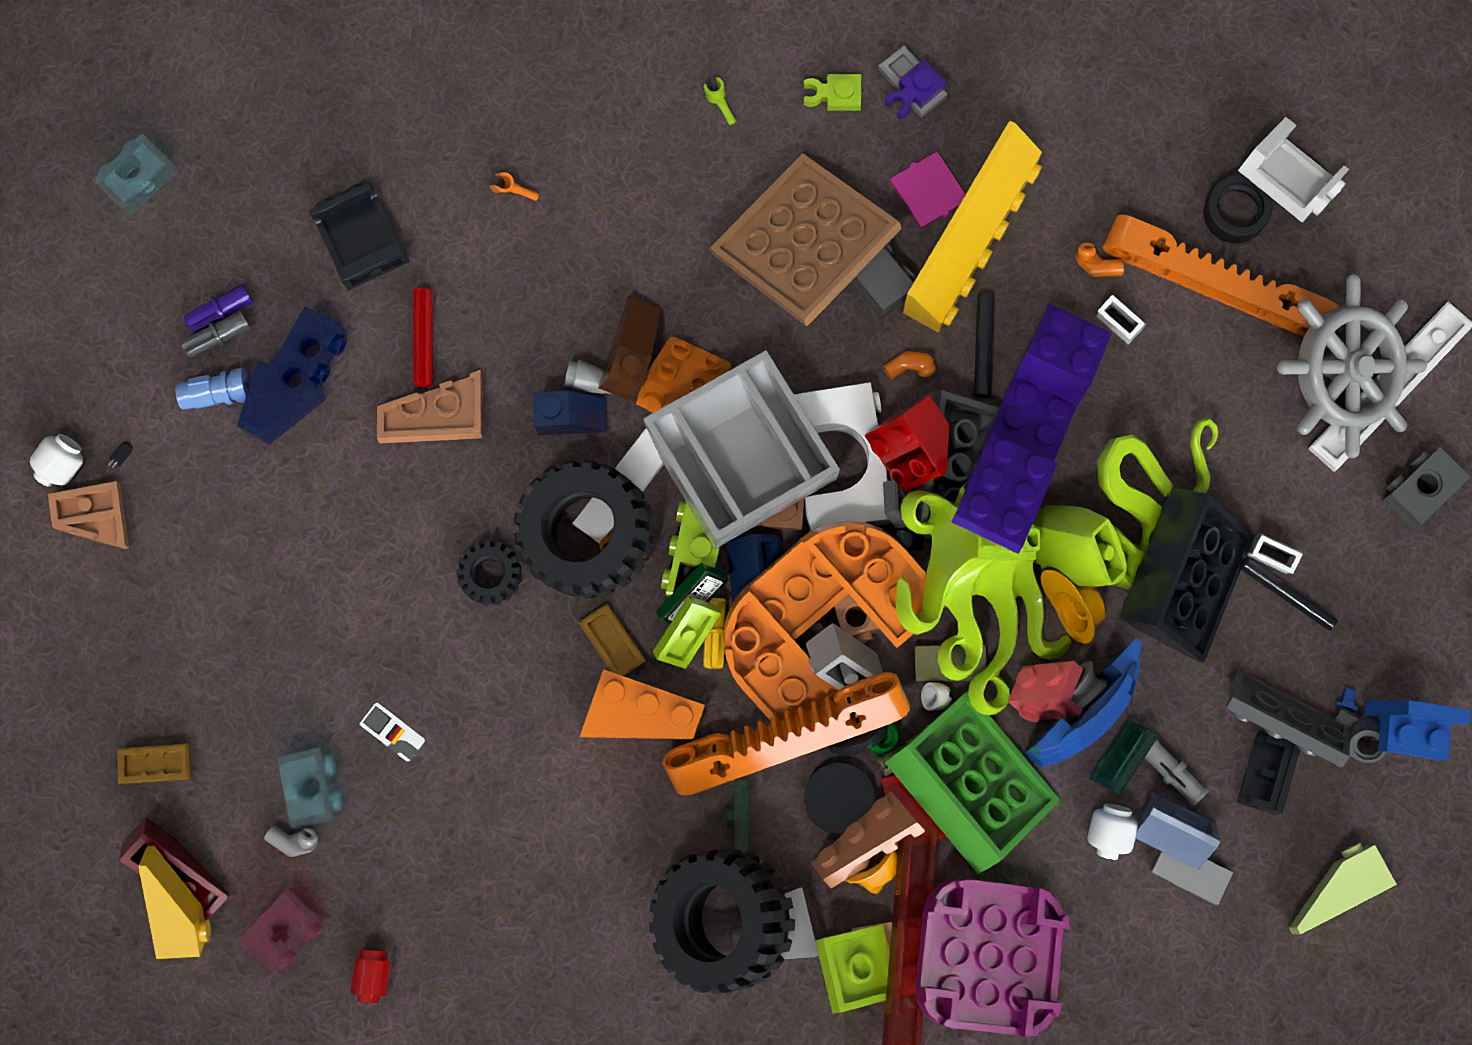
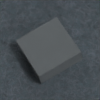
(893, 499)

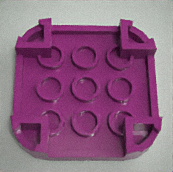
(990, 957)

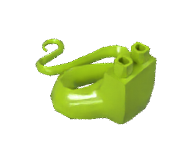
(1086, 543)

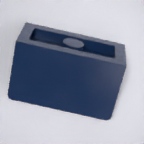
(750, 557)

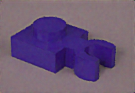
(917, 86)

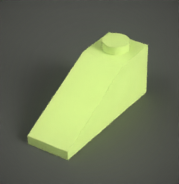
(1344, 886)

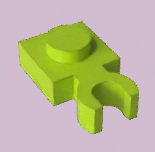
(840, 92)

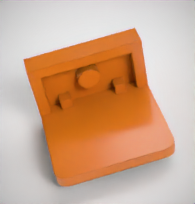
(677, 372)

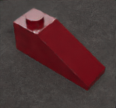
(190, 871)

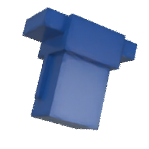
(1347, 700)

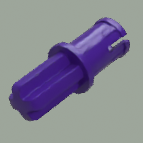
(217, 308)

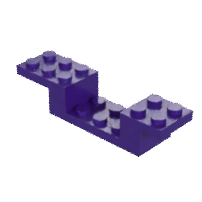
(1029, 429)

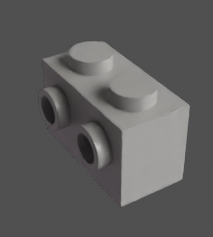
(841, 657)

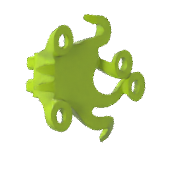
(966, 567)

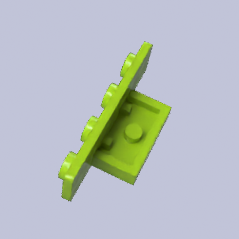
(688, 548)

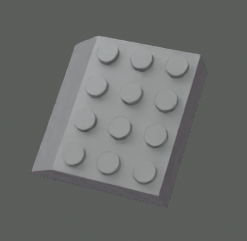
(740, 449)

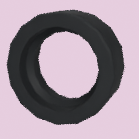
(1221, 228)

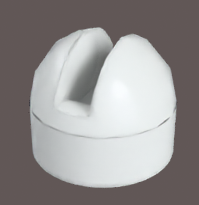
(938, 702)

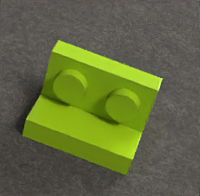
(855, 967)

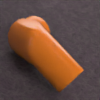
(1095, 265)

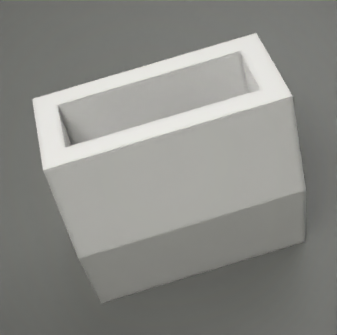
(1124, 312)
(1294, 554)

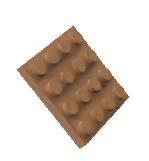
(805, 239)

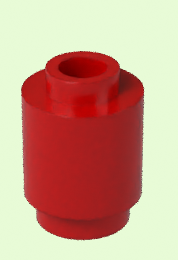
(370, 976)

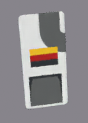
(392, 732)

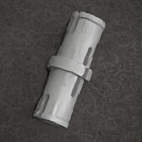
(1175, 774)

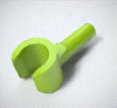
(718, 97)

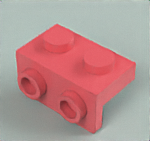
(1046, 691)

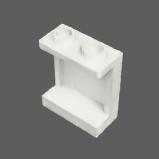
(1290, 174)

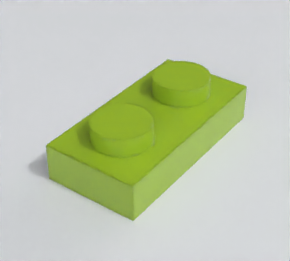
(686, 632)

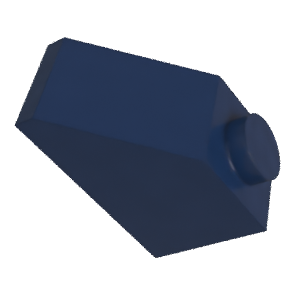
(569, 413)

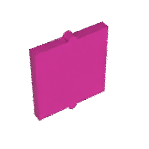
(928, 189)

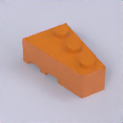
(639, 711)

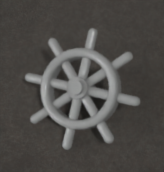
(1351, 366)

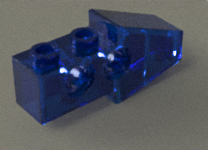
(270, 403)

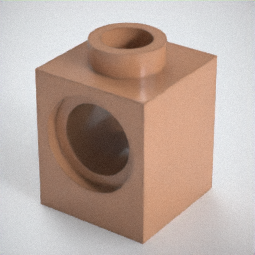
(861, 633)

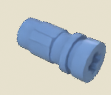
(212, 390)

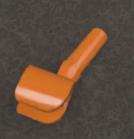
(513, 187)

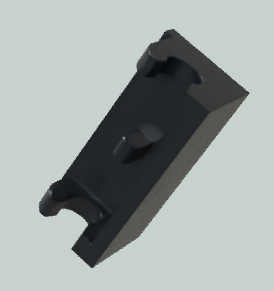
(1269, 774)

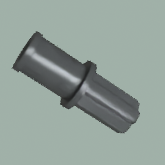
(215, 334)

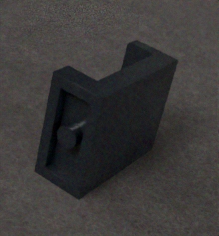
(358, 235)

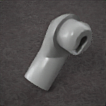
(293, 844)

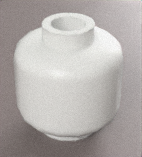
(56, 460)
(1112, 831)

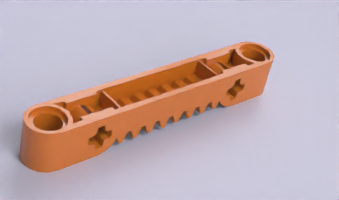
(1135, 243)
(874, 701)

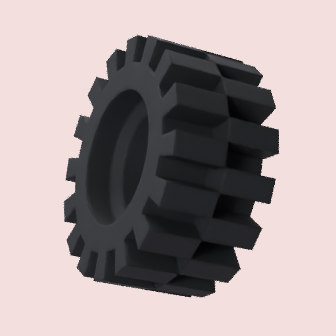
(474, 558)

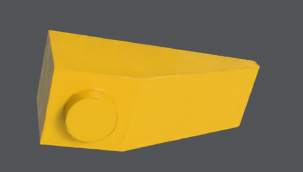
(172, 910)

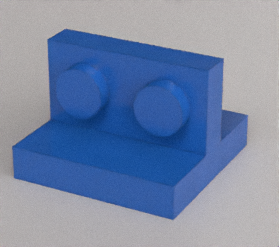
(1416, 727)

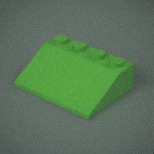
(973, 783)

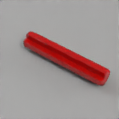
(422, 337)

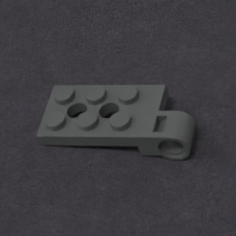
(1302, 724)

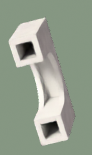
(853, 412)

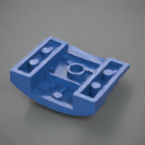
(1063, 740)

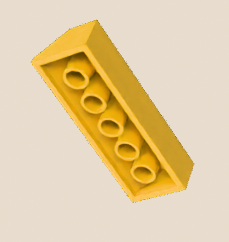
(973, 228)

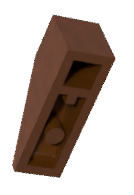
(631, 349)

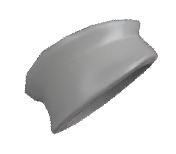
(1088, 687)

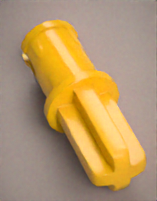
(713, 644)

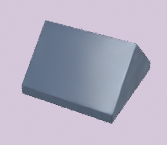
(1177, 831)

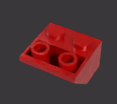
(912, 443)

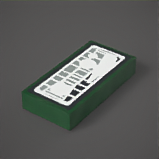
(700, 584)

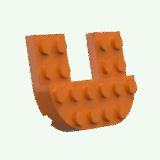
(800, 590)

